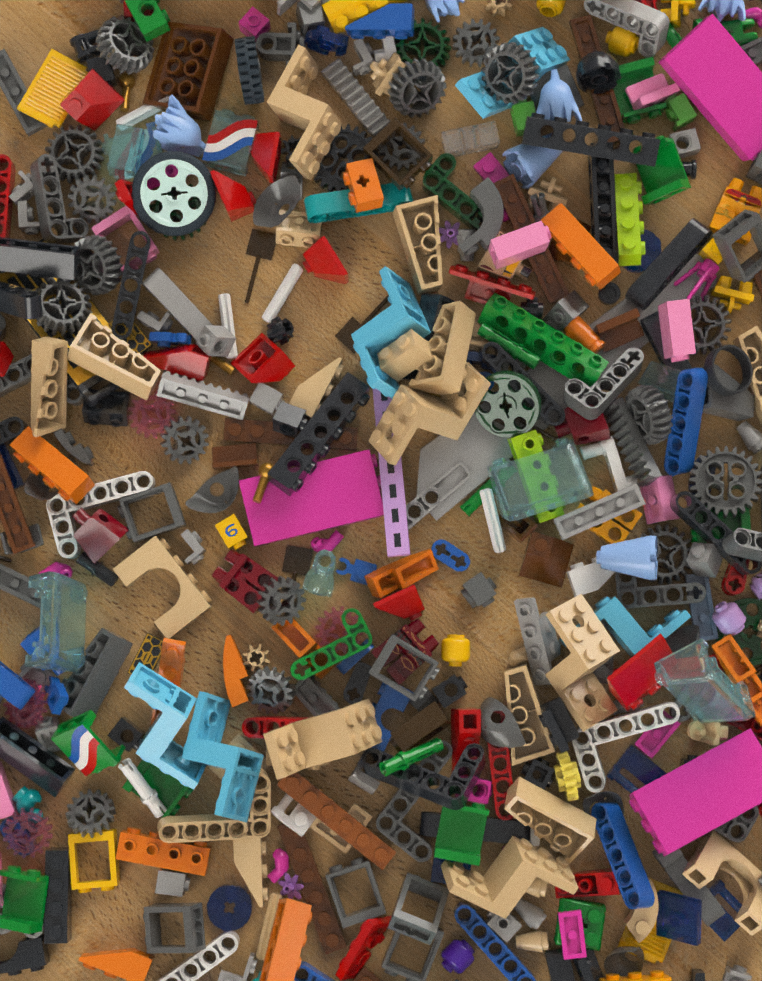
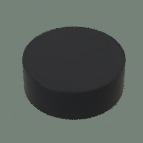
(609, 294)

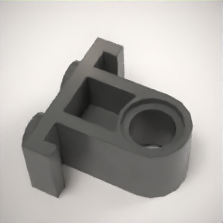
(283, 44)
(565, 311)

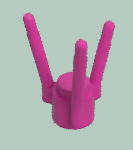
(706, 272)

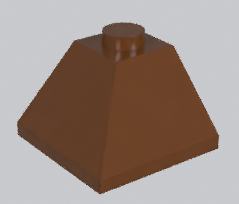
(546, 559)

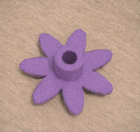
(446, 236)
(290, 886)

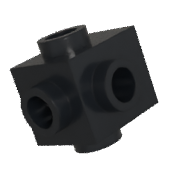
(546, 777)

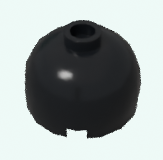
(597, 72)

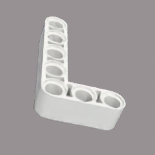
(91, 501)
(616, 733)
(199, 960)

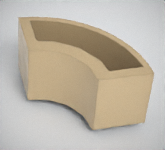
(642, 920)

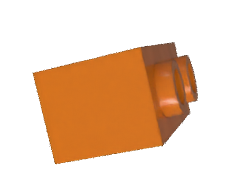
(370, 195)

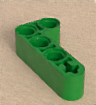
(329, 650)

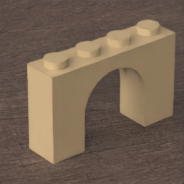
(191, 602)
(716, 853)

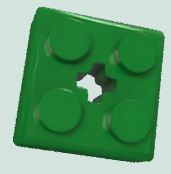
(593, 917)

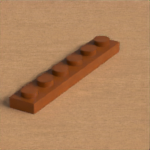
(337, 819)

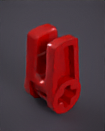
(730, 575)

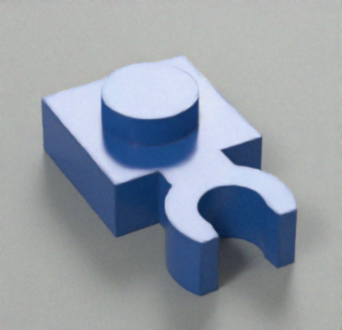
(165, 339)
(357, 570)
(57, 696)

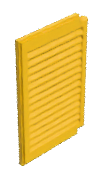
(51, 84)
(653, 946)

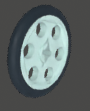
(143, 196)

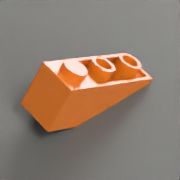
(125, 963)

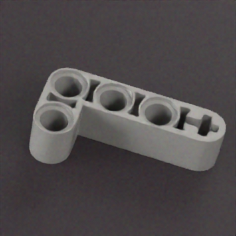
(635, 17)
(175, 302)

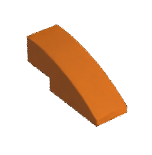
(401, 573)
(302, 644)
(234, 672)

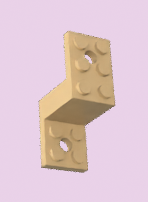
(294, 107)
(418, 409)
(589, 649)
(323, 738)
(508, 876)

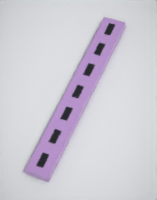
(392, 493)

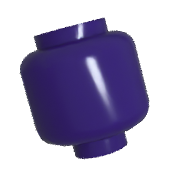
(457, 956)

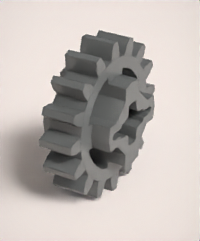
(468, 37)
(395, 159)
(95, 206)
(180, 447)
(271, 599)
(271, 690)
(99, 817)

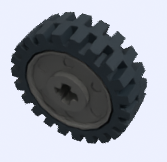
(249, 70)

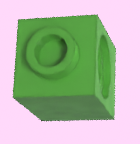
(519, 112)

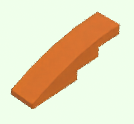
(740, 669)

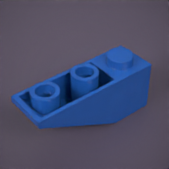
(390, 20)

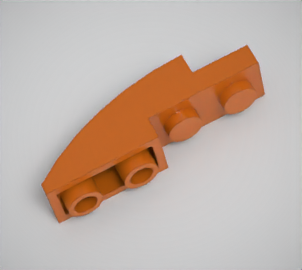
(171, 664)

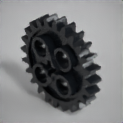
(352, 138)

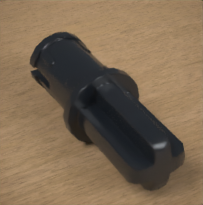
(97, 569)

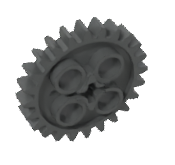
(746, 482)

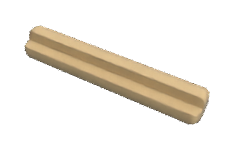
(267, 925)

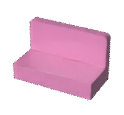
(650, 92)
(657, 500)

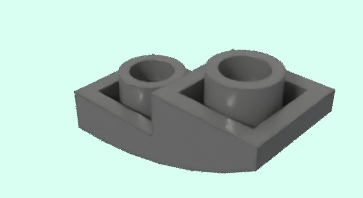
(80, 452)

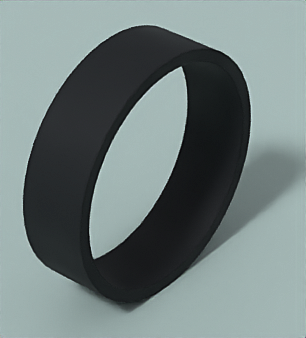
(745, 363)

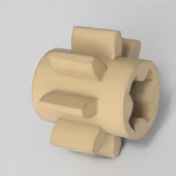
(498, 9)
(263, 659)

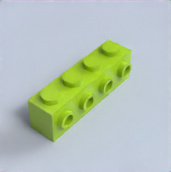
(627, 218)
(526, 445)

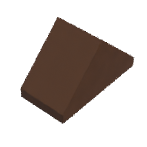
(518, 529)

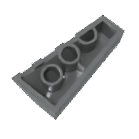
(101, 666)

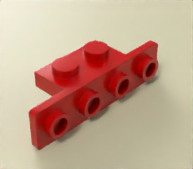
(482, 287)

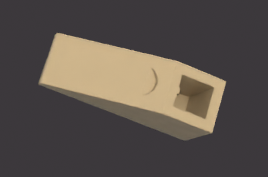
(313, 390)
(249, 862)

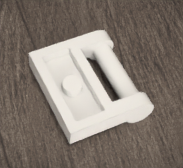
(298, 820)

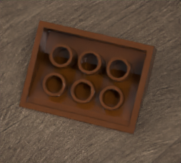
(189, 68)

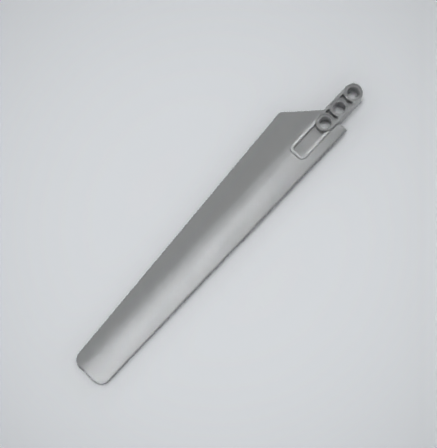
(459, 466)

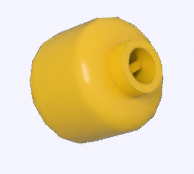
(550, 7)
(622, 42)
(455, 649)

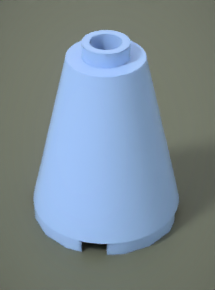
(529, 162)
(631, 557)

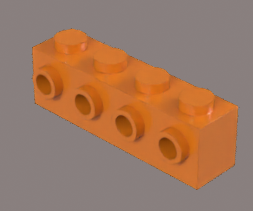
(581, 247)
(52, 465)
(152, 851)
(286, 941)

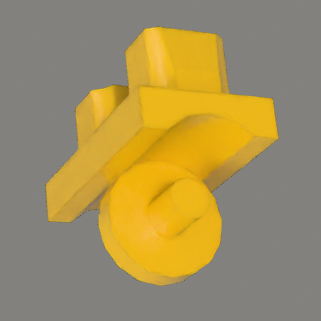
(674, 12)
(742, 295)

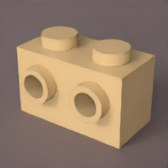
(404, 355)

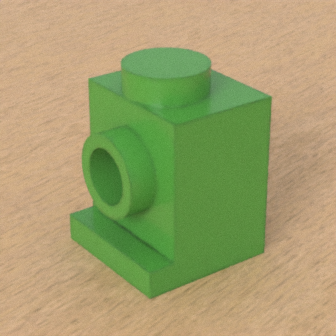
(679, 111)

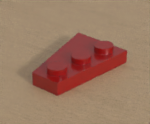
(359, 954)

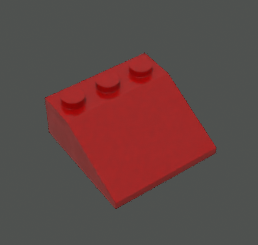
(636, 676)

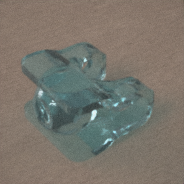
(321, 579)

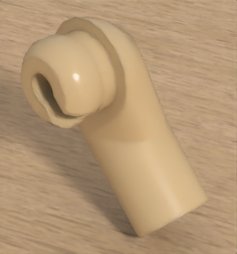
(517, 656)

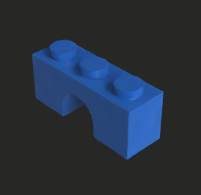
(389, 699)

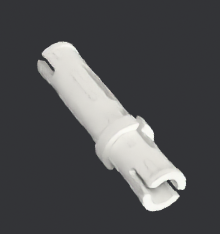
(147, 794)

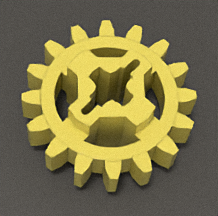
(567, 776)

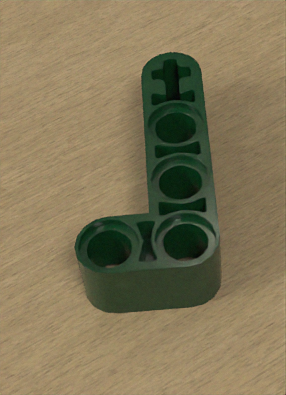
(444, 186)

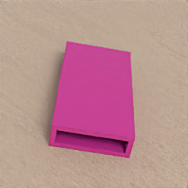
(720, 84)
(333, 496)
(701, 793)

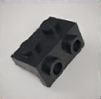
(559, 722)

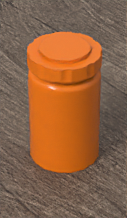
(583, 334)

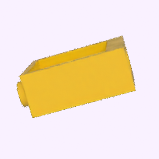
(106, 884)

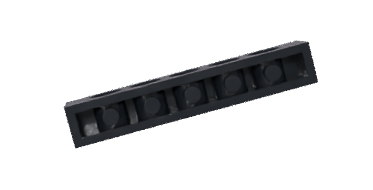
(645, 156)
(603, 203)
(348, 388)

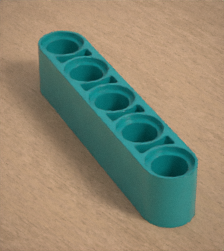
(336, 204)

